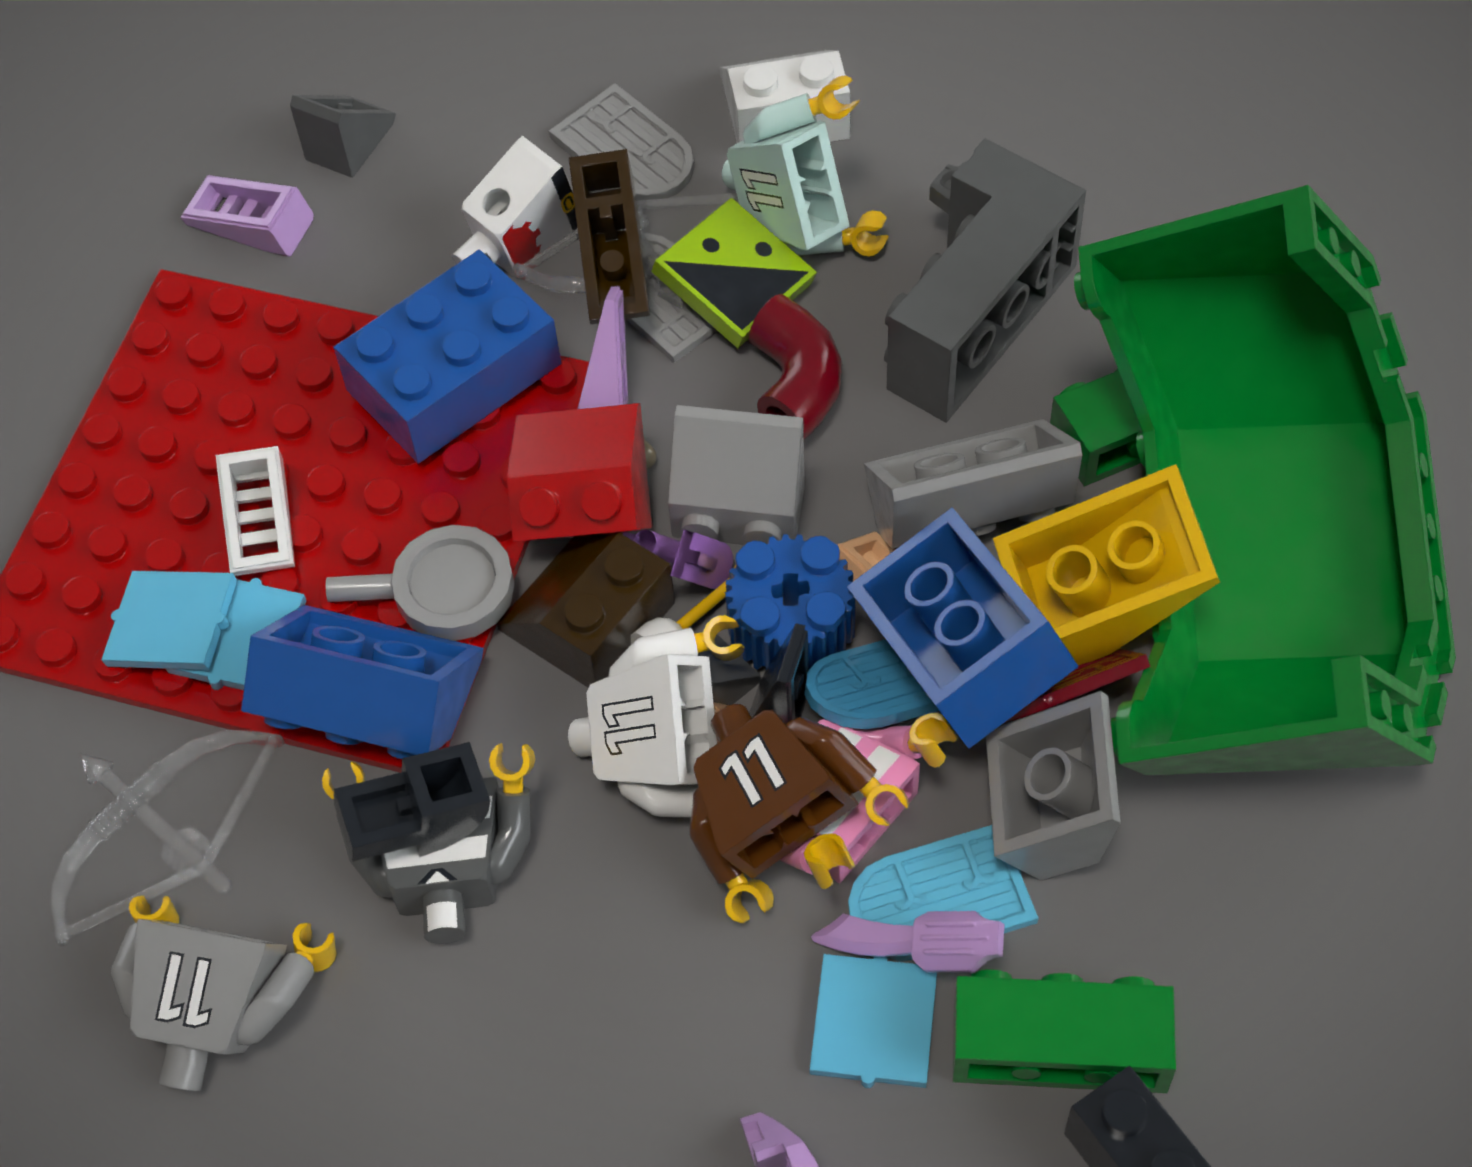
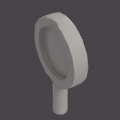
(443, 582)

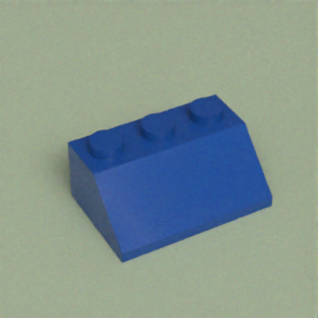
(359, 680)

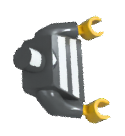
(463, 873)

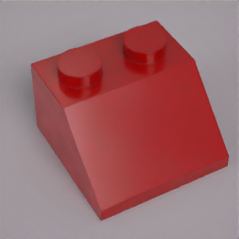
(578, 473)

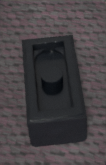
(785, 678)

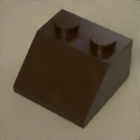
(590, 604)

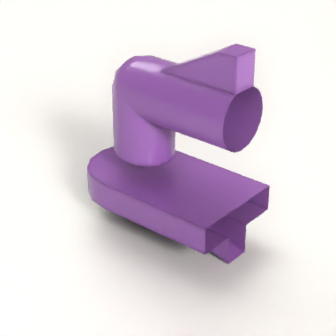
(691, 559)

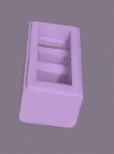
(277, 231)

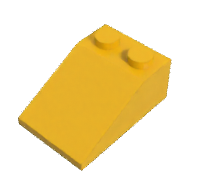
(1112, 563)

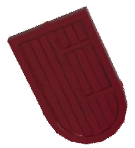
(1087, 678)

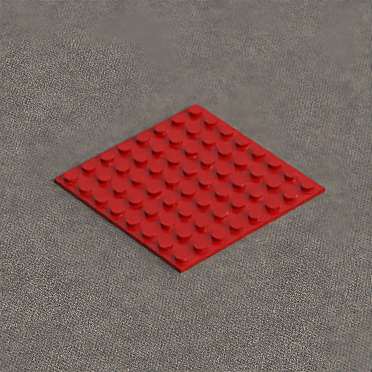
(140, 489)

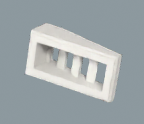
(246, 467)

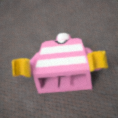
(892, 752)

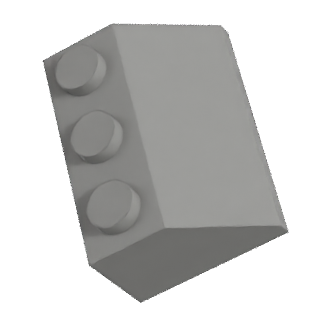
(983, 477)

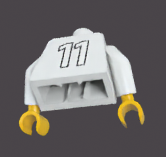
(654, 717)

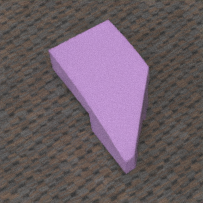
(774, 1144)

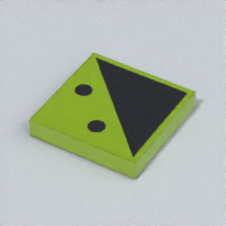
(731, 270)

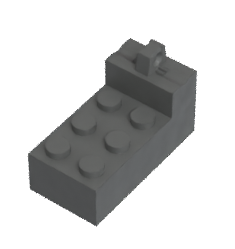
(1005, 256)

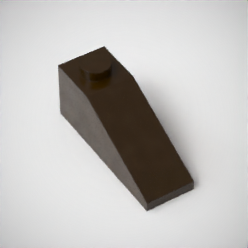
(609, 232)

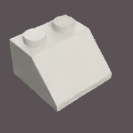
(767, 82)

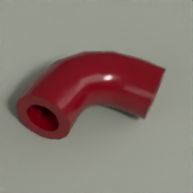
(807, 360)

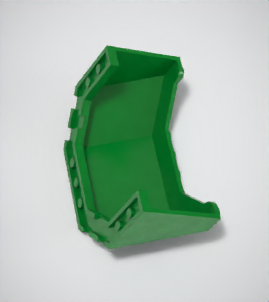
(1310, 480)

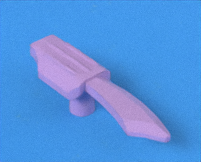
(936, 940)

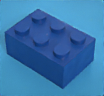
(448, 355)
(963, 627)

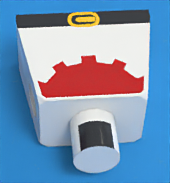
(518, 208)

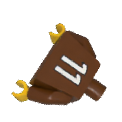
(769, 793)

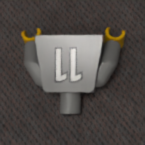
(206, 987)

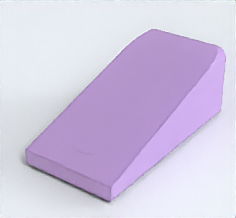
(607, 369)

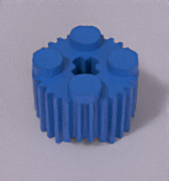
(786, 586)

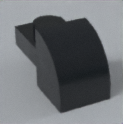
(424, 806)

